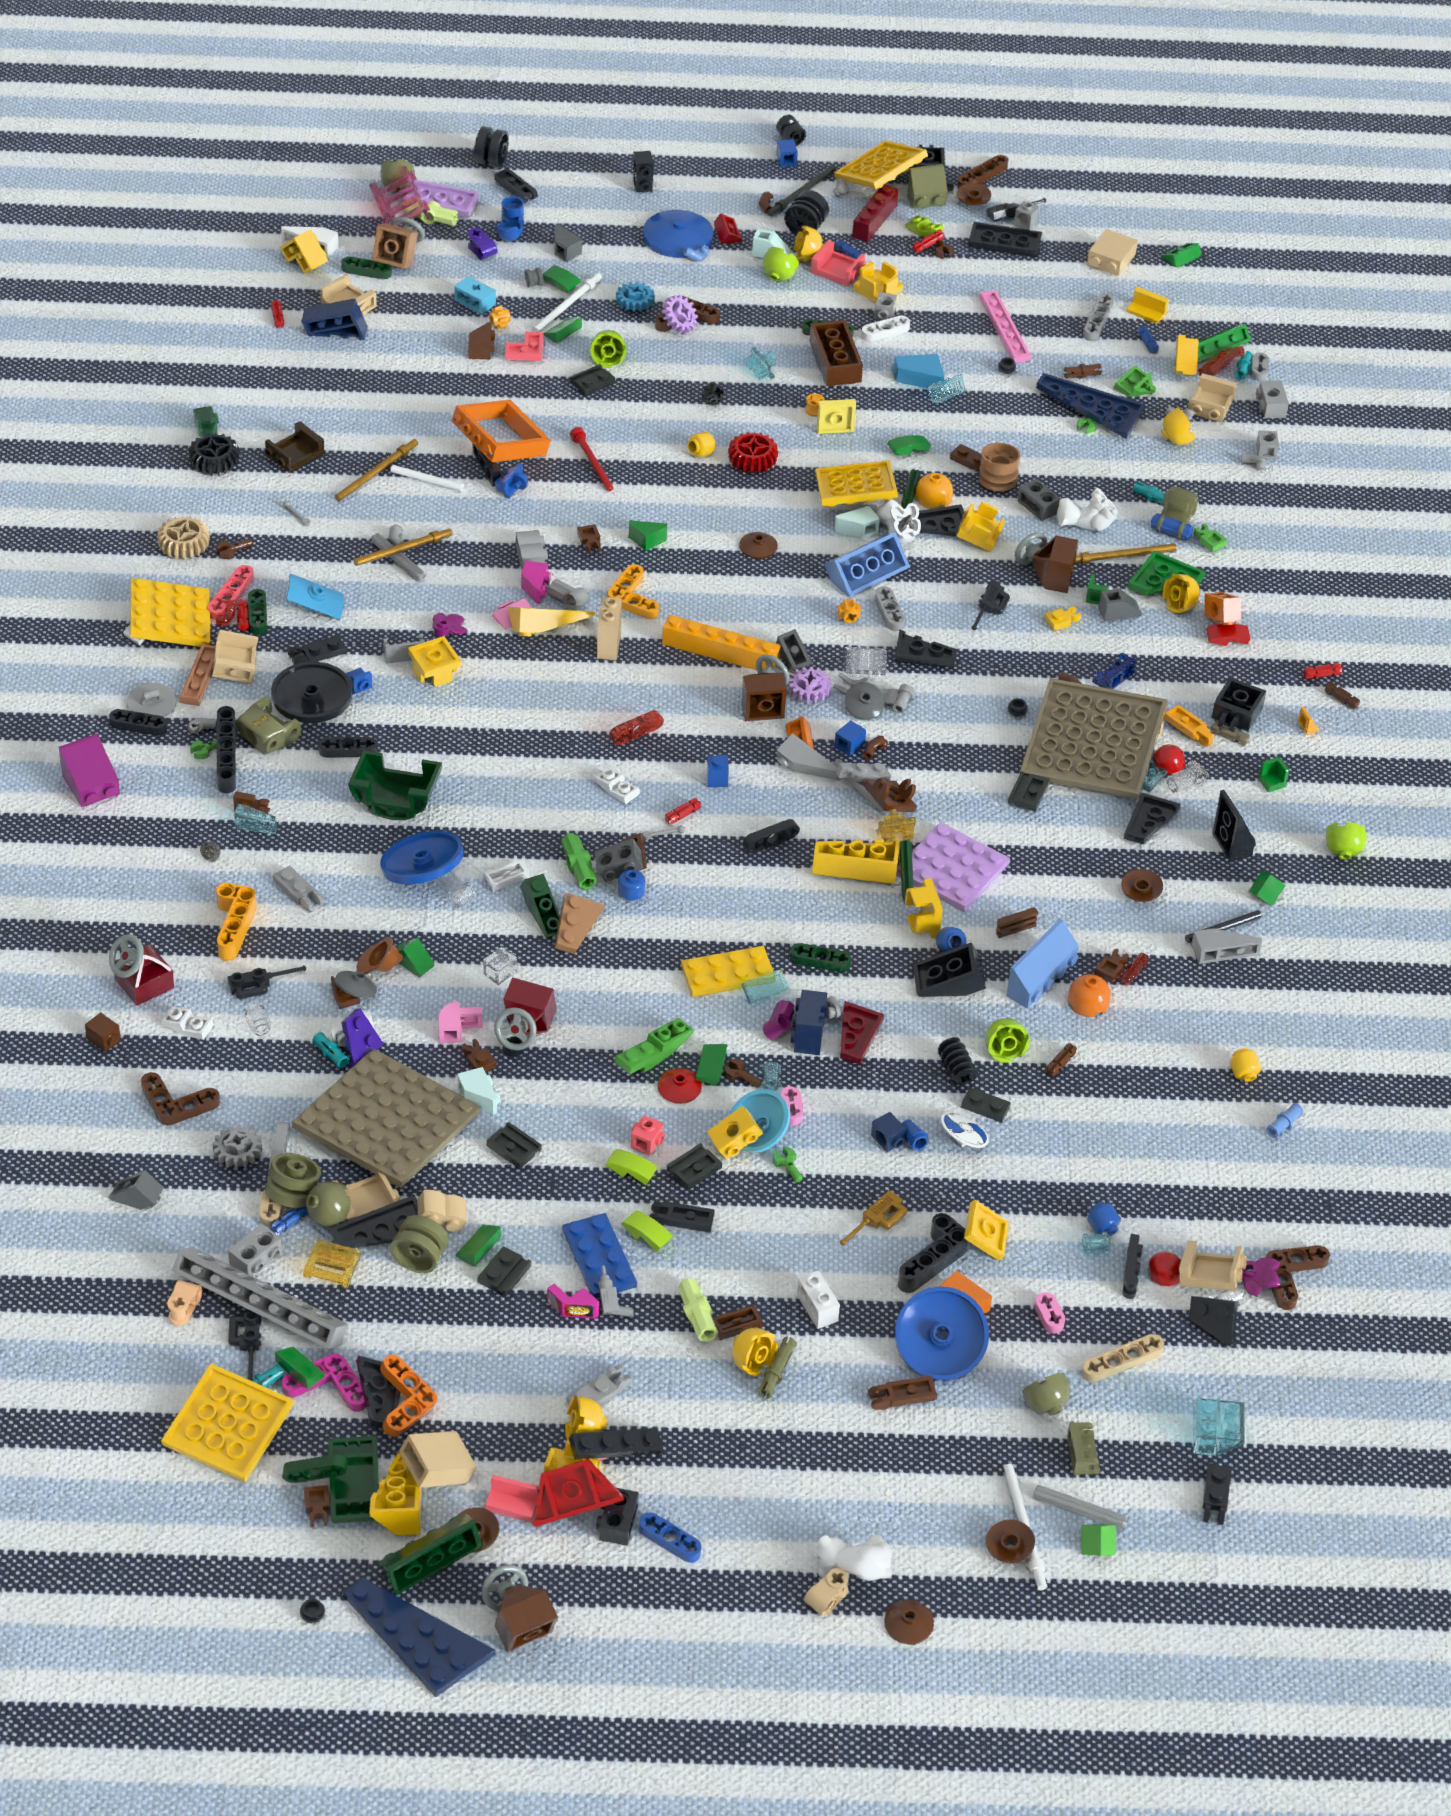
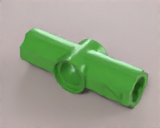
(578, 861)

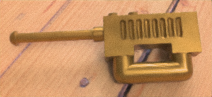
(876, 1214)

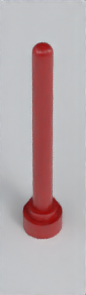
(579, 436)

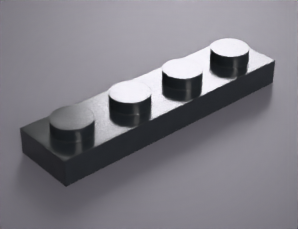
(615, 1443)

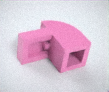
(454, 1018)

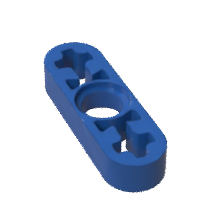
(674, 1547)

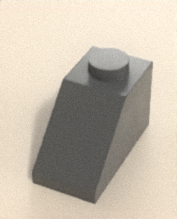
(793, 650)
(137, 1191)

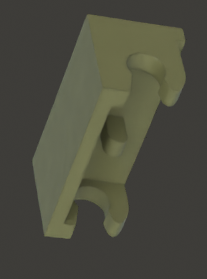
(1082, 1448)

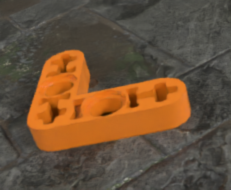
(413, 1400)

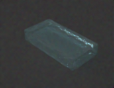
(765, 986)

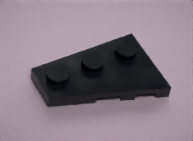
(379, 1393)

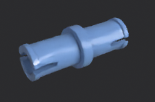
(1284, 1120)

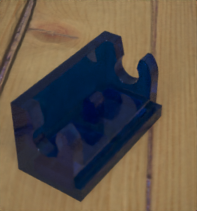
(1115, 673)

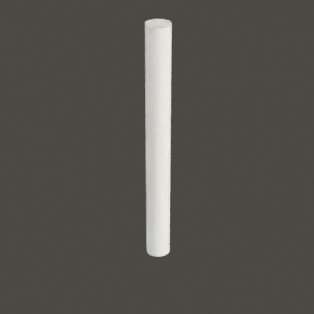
(426, 477)

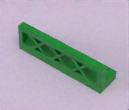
(1218, 342)

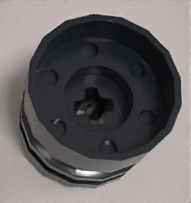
(806, 210)

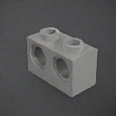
(255, 1250)

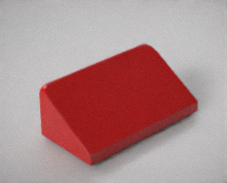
(727, 229)

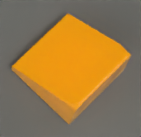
(1306, 721)

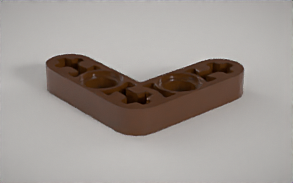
(705, 314)
(175, 1107)
(1288, 1266)

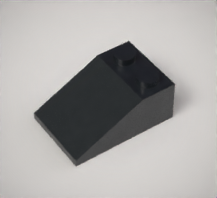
(1232, 830)
(950, 973)

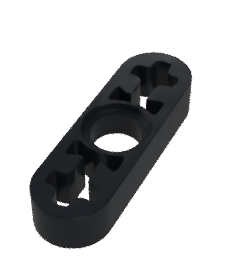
(151, 724)
(334, 752)
(782, 832)

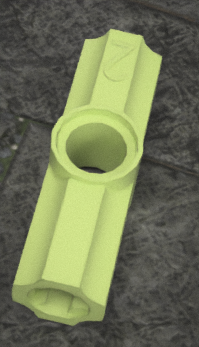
(437, 214)
(697, 1309)

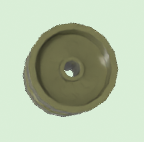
(291, 1179)
(419, 1244)

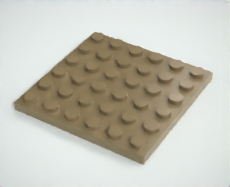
(1094, 738)
(386, 1117)

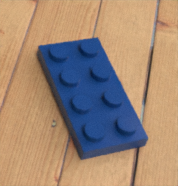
(596, 1245)

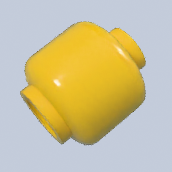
(701, 444)
(1245, 1064)

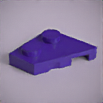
(359, 1036)

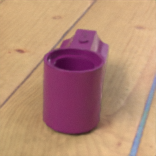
(780, 1020)

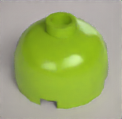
(779, 265)
(608, 348)
(1346, 840)
(1006, 1040)

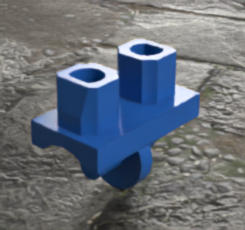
(512, 481)

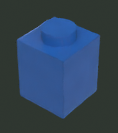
(786, 153)
(850, 738)
(717, 771)

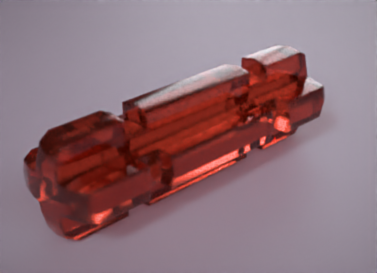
(1134, 968)

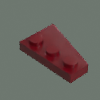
(858, 1031)

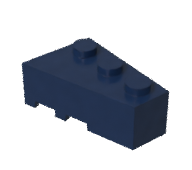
(335, 318)
(809, 1022)

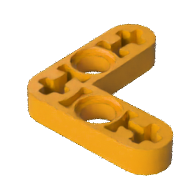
(645, 607)

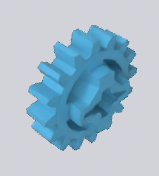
(635, 296)

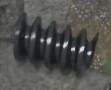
(957, 1061)

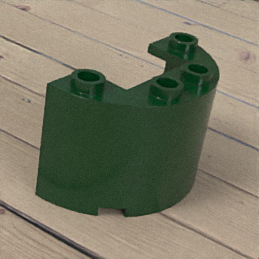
(390, 791)

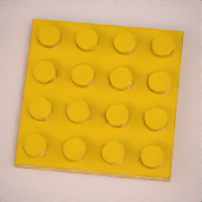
(881, 164)
(856, 483)
(169, 612)
(227, 1422)

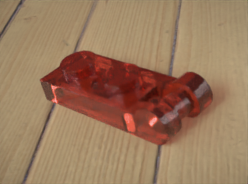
(1221, 360)

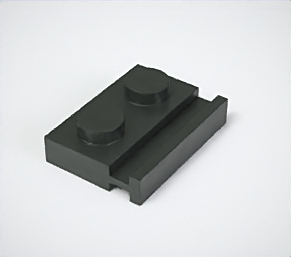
(592, 380)
(1028, 791)
(513, 1145)
(694, 1166)
(504, 1271)

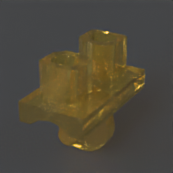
(896, 824)

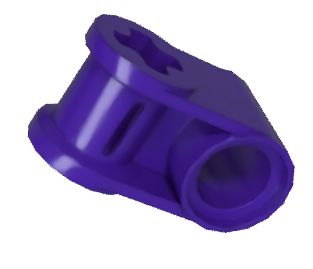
(481, 244)

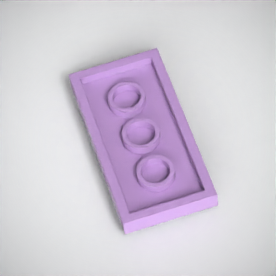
(447, 197)

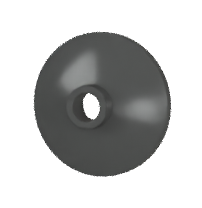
(863, 708)
(356, 984)

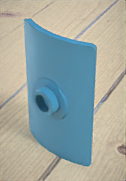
(315, 597)

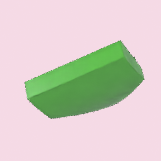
(1135, 383)

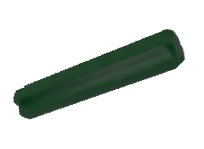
(910, 488)
(906, 866)

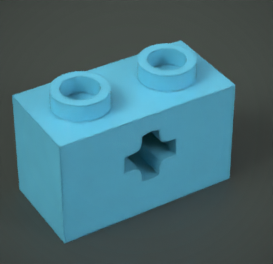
(475, 295)

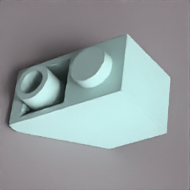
(766, 239)
(858, 523)
(478, 1088)

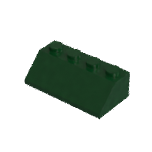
(430, 1553)

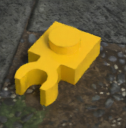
(1060, 619)

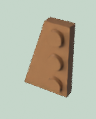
(575, 921)

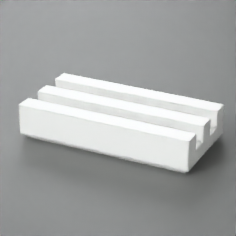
(508, 878)

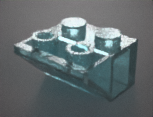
(1217, 1426)

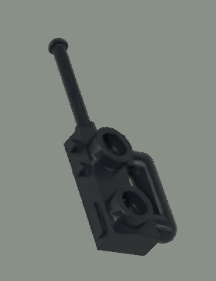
(999, 211)
(987, 601)
(258, 978)
(250, 1338)

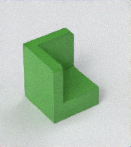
(1098, 1539)

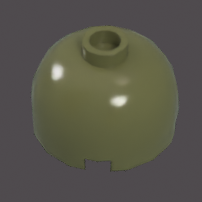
(393, 171)
(328, 1203)
(1048, 1395)

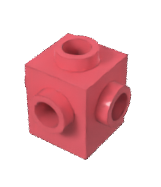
(647, 1135)

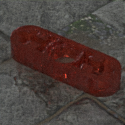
(647, 723)

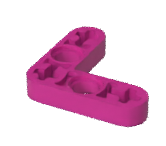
(332, 1375)

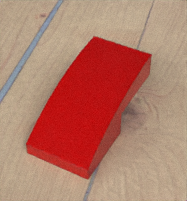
(1222, 634)

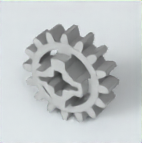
(237, 1146)

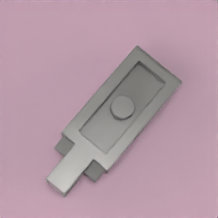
(860, 772)

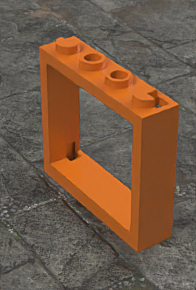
(534, 442)

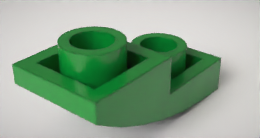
(561, 277)
(906, 444)

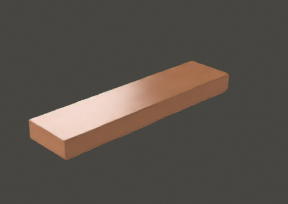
(199, 676)

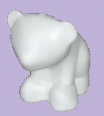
(1095, 516)
(900, 520)
(866, 1560)

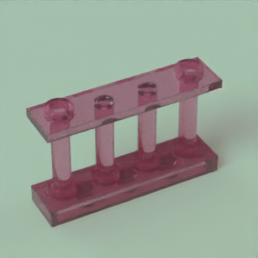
(383, 203)

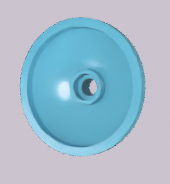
(769, 1110)

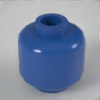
(631, 885)
(950, 938)
(1103, 1218)

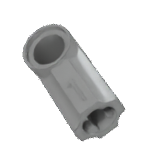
(568, 595)

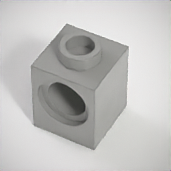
(1026, 215)
(885, 306)
(1267, 444)

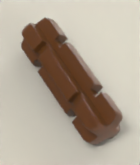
(1342, 695)
(1061, 1059)

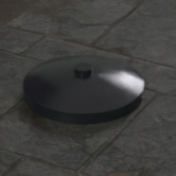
(311, 692)

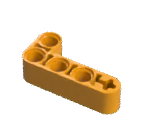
(241, 908)

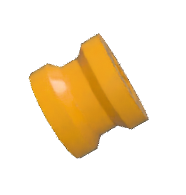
(812, 404)

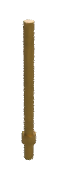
(401, 452)
(432, 537)
(1085, 557)

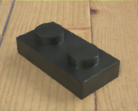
(985, 1104)

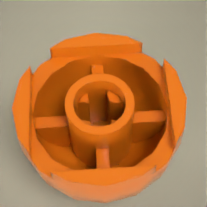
(1089, 995)

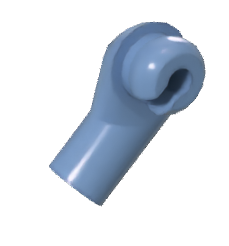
(698, 254)

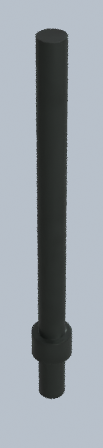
(782, 203)

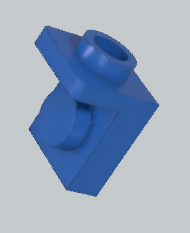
(360, 680)

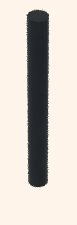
(1230, 923)

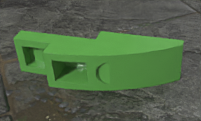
(656, 1048)

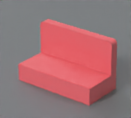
(512, 1498)

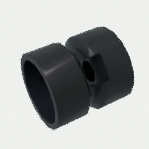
(790, 129)

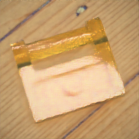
(334, 1257)

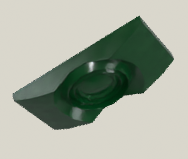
(353, 1491)

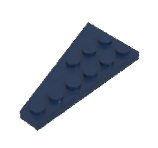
(1102, 407)
(426, 1644)

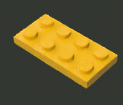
(725, 970)

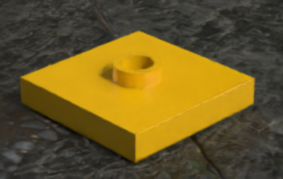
(986, 1230)

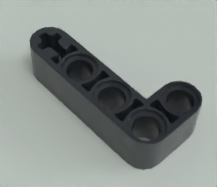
(933, 1259)

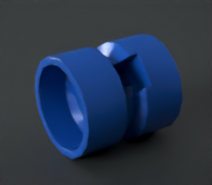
(512, 209)

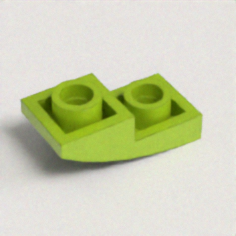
(922, 226)
(627, 1162)
(650, 1230)

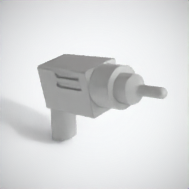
(609, 1298)

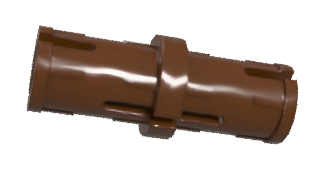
(1082, 370)

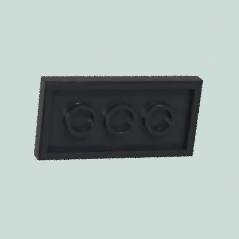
(1005, 239)

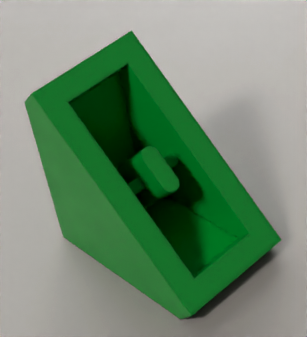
(647, 533)
(415, 957)

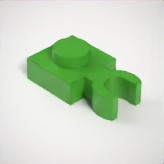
(1210, 539)

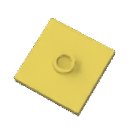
(836, 416)

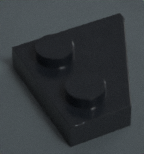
(1215, 1317)

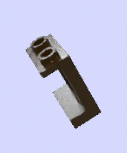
(296, 449)

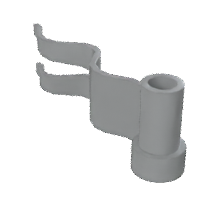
(895, 697)

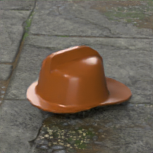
(379, 957)

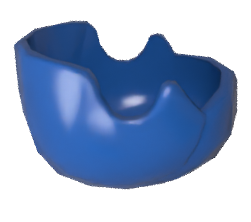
(509, 230)

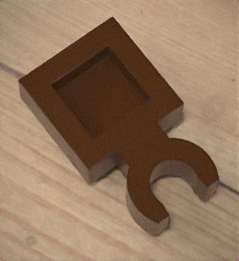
(590, 537)
(251, 801)
(1111, 967)
(342, 998)
(479, 1058)
(317, 1503)

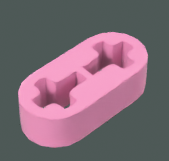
(796, 1105)
(1045, 1314)

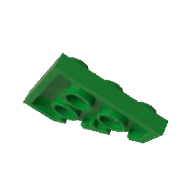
(1159, 568)

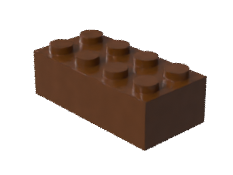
(836, 353)

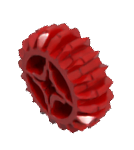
(753, 452)

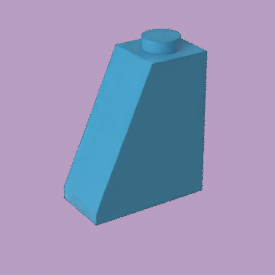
(918, 370)

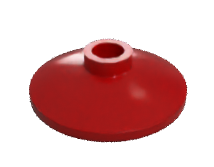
(679, 1086)

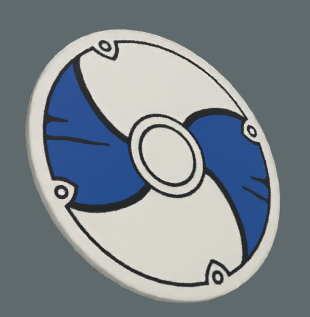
(964, 1130)

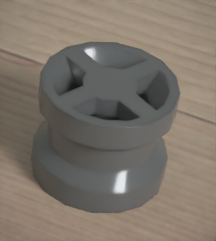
(533, 277)

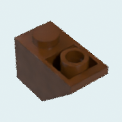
(482, 342)

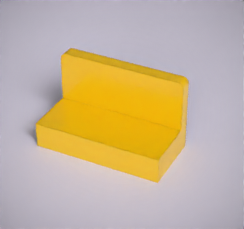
(1148, 305)
(1186, 356)

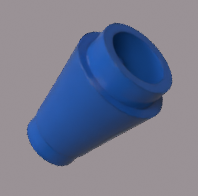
(915, 1135)

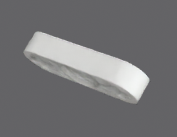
(896, 326)

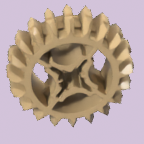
(183, 537)

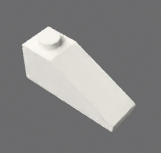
(326, 238)

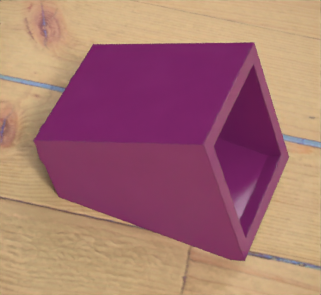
(88, 770)

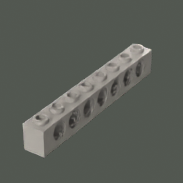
(260, 1297)

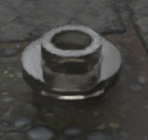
(210, 851)

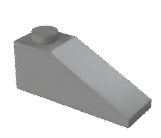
(804, 759)
(1222, 945)

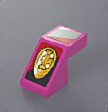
(579, 1305)

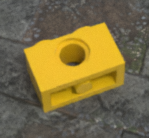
(723, 1132)

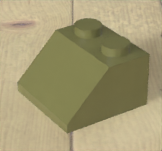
(927, 186)

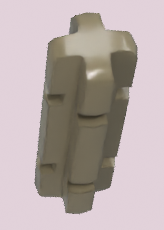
(1236, 735)

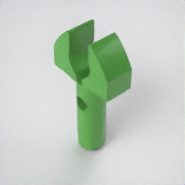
(1088, 422)
(204, 749)
(788, 1163)

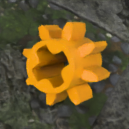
(499, 317)
(849, 610)

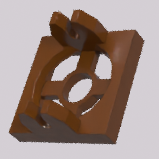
(904, 792)

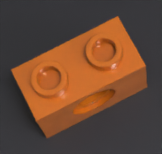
(1223, 607)

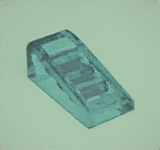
(939, 395)
(249, 819)

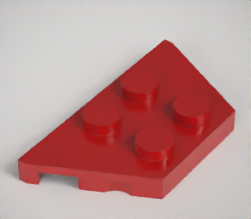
(573, 1491)

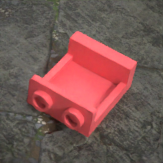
(836, 265)

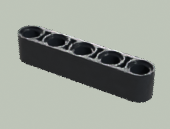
(226, 749)

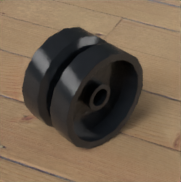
(491, 147)

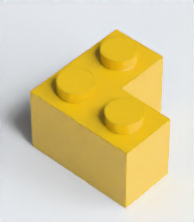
(305, 250)

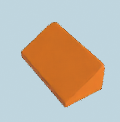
(800, 728)

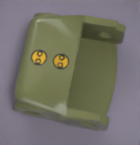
(266, 730)

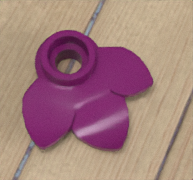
(445, 624)
(1262, 1275)

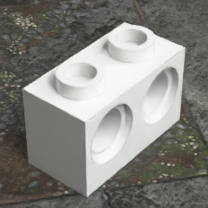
(818, 1299)

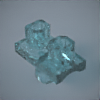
(763, 362)

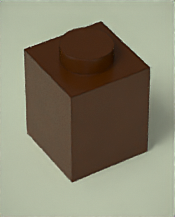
(102, 1032)

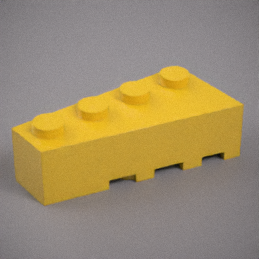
(857, 860)

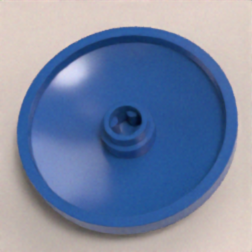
(674, 230)
(422, 857)
(941, 1333)

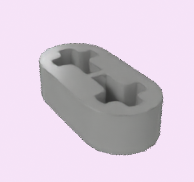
(1257, 366)

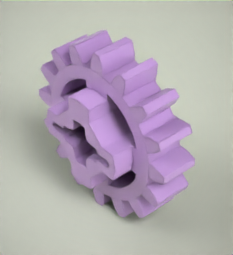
(679, 314)
(809, 684)

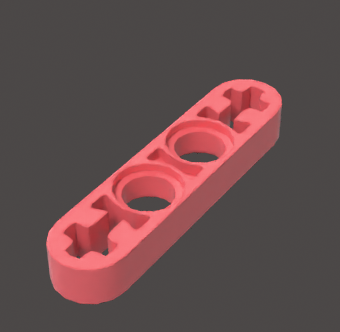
(217, 602)

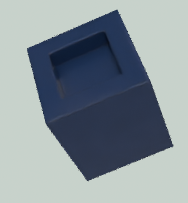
(888, 1132)

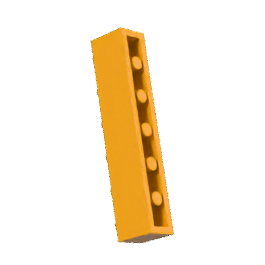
(717, 642)

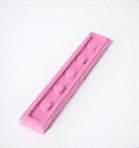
(1004, 326)

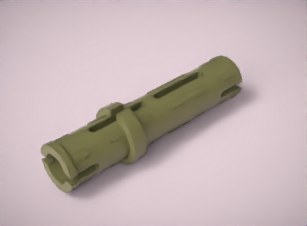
(773, 1374)

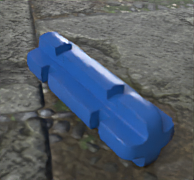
(847, 249)
(1148, 339)
(288, 1220)

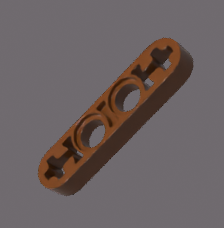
(997, 165)

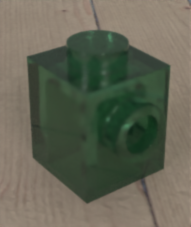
(205, 420)

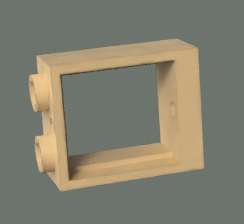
(609, 628)

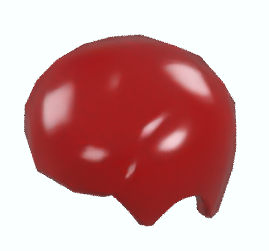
(1170, 758)
(1165, 1268)

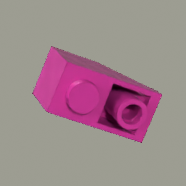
(534, 579)

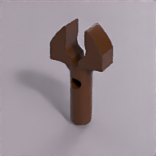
(942, 248)
(227, 550)
(739, 1072)

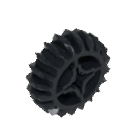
(214, 454)

